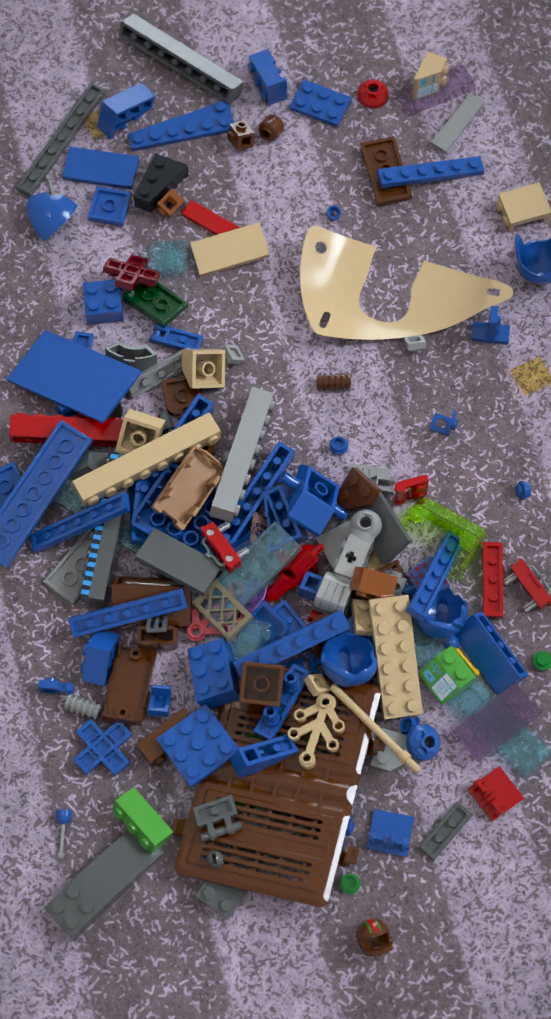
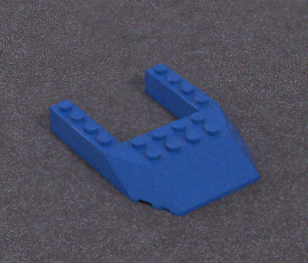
(148, 490)

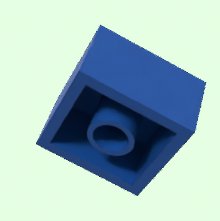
(102, 302)

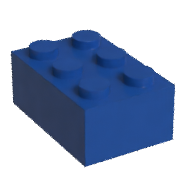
(214, 673)

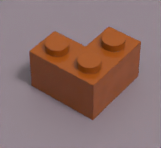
(372, 583)

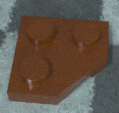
(357, 491)

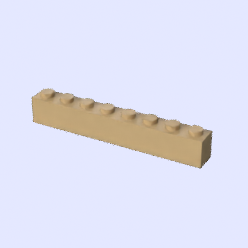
(146, 460)

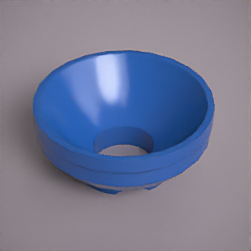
(416, 742)

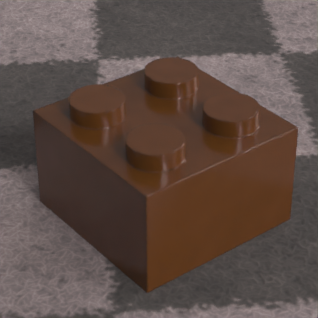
(261, 683)

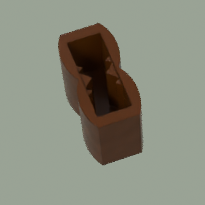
(163, 640)

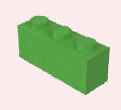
(142, 820)

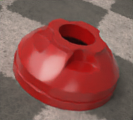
(372, 99)

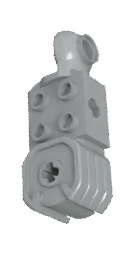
(334, 588)

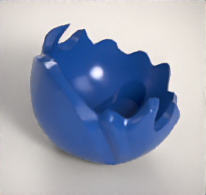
(445, 616)

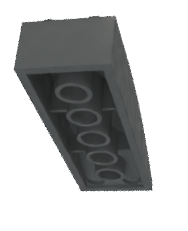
(100, 884)

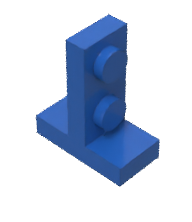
(492, 331)

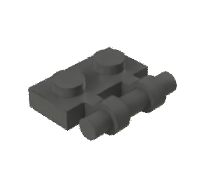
(215, 812)

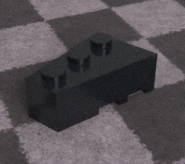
(158, 180)

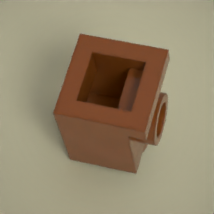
(173, 198)

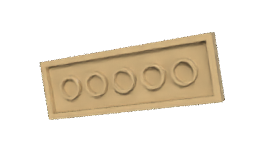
(395, 657)

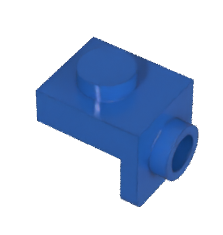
(160, 701)

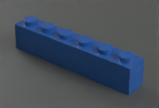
(296, 641)

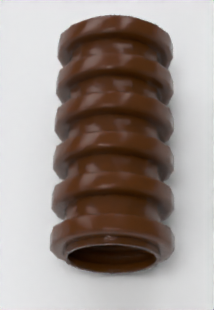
(334, 381)

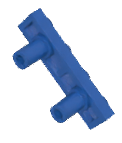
(275, 716)

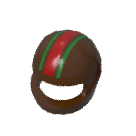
(374, 934)

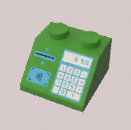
(447, 675)

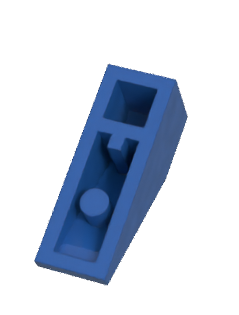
(261, 755)

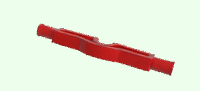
(299, 568)

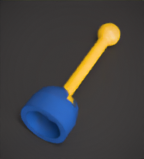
(453, 641)

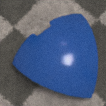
(49, 212)

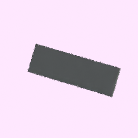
(445, 831)

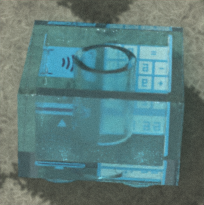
(169, 256)

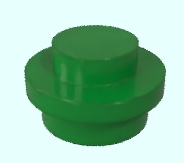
(542, 660)
(350, 883)

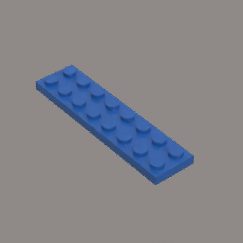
(39, 487)

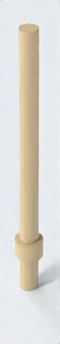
(403, 756)

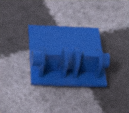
(390, 832)

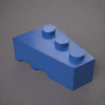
(267, 77)
(276, 508)

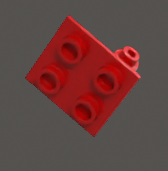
(495, 793)

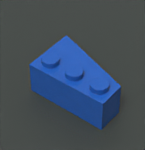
(123, 108)

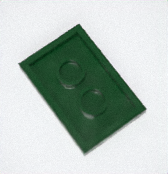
(156, 303)

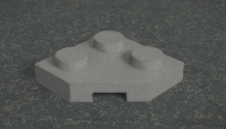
(388, 759)

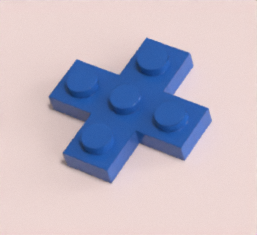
(102, 747)

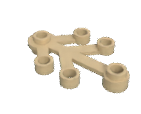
(317, 726)

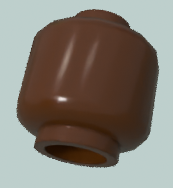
(271, 127)

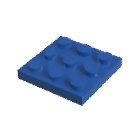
(198, 745)

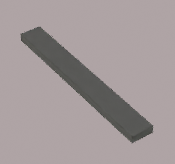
(61, 139)

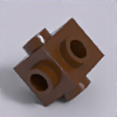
(241, 135)

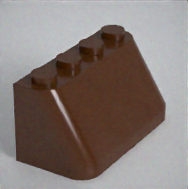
(133, 588)

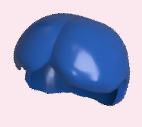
(348, 659)

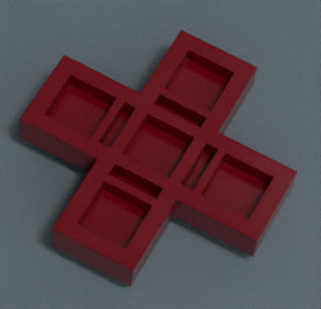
(131, 272)

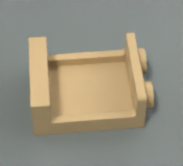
(523, 206)

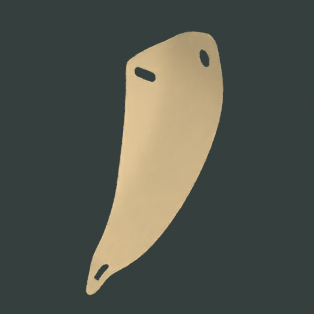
(335, 279)

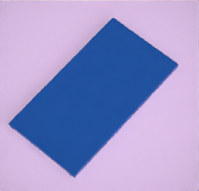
(74, 376)

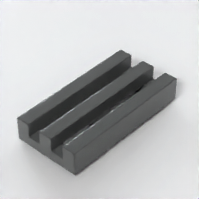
(156, 622)

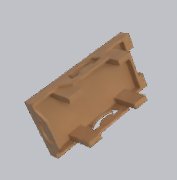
(189, 487)

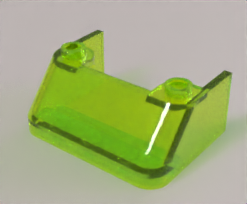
(470, 533)

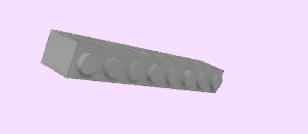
(241, 455)

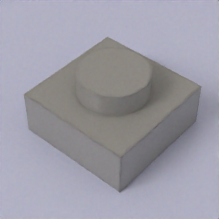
(414, 343)
(233, 354)

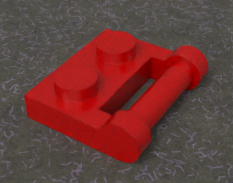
(416, 489)

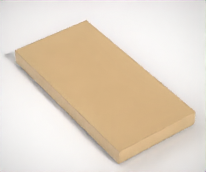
(230, 249)

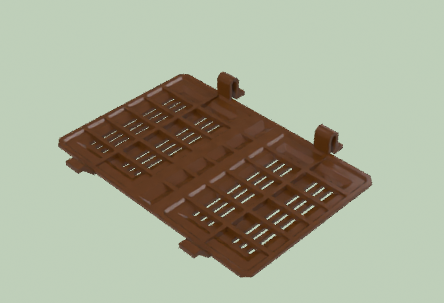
(286, 787)

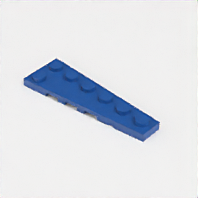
(193, 125)

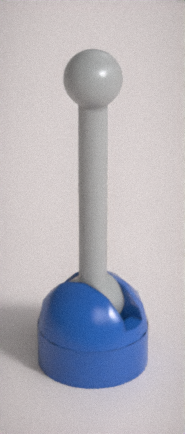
(62, 817)

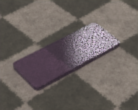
(458, 83)

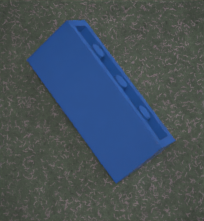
(490, 653)

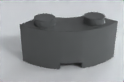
(135, 356)

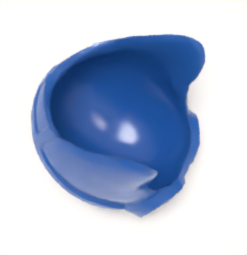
(534, 260)

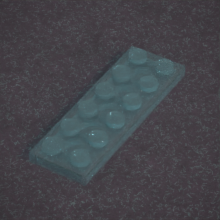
(262, 563)

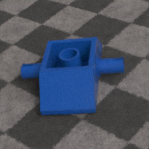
(312, 499)

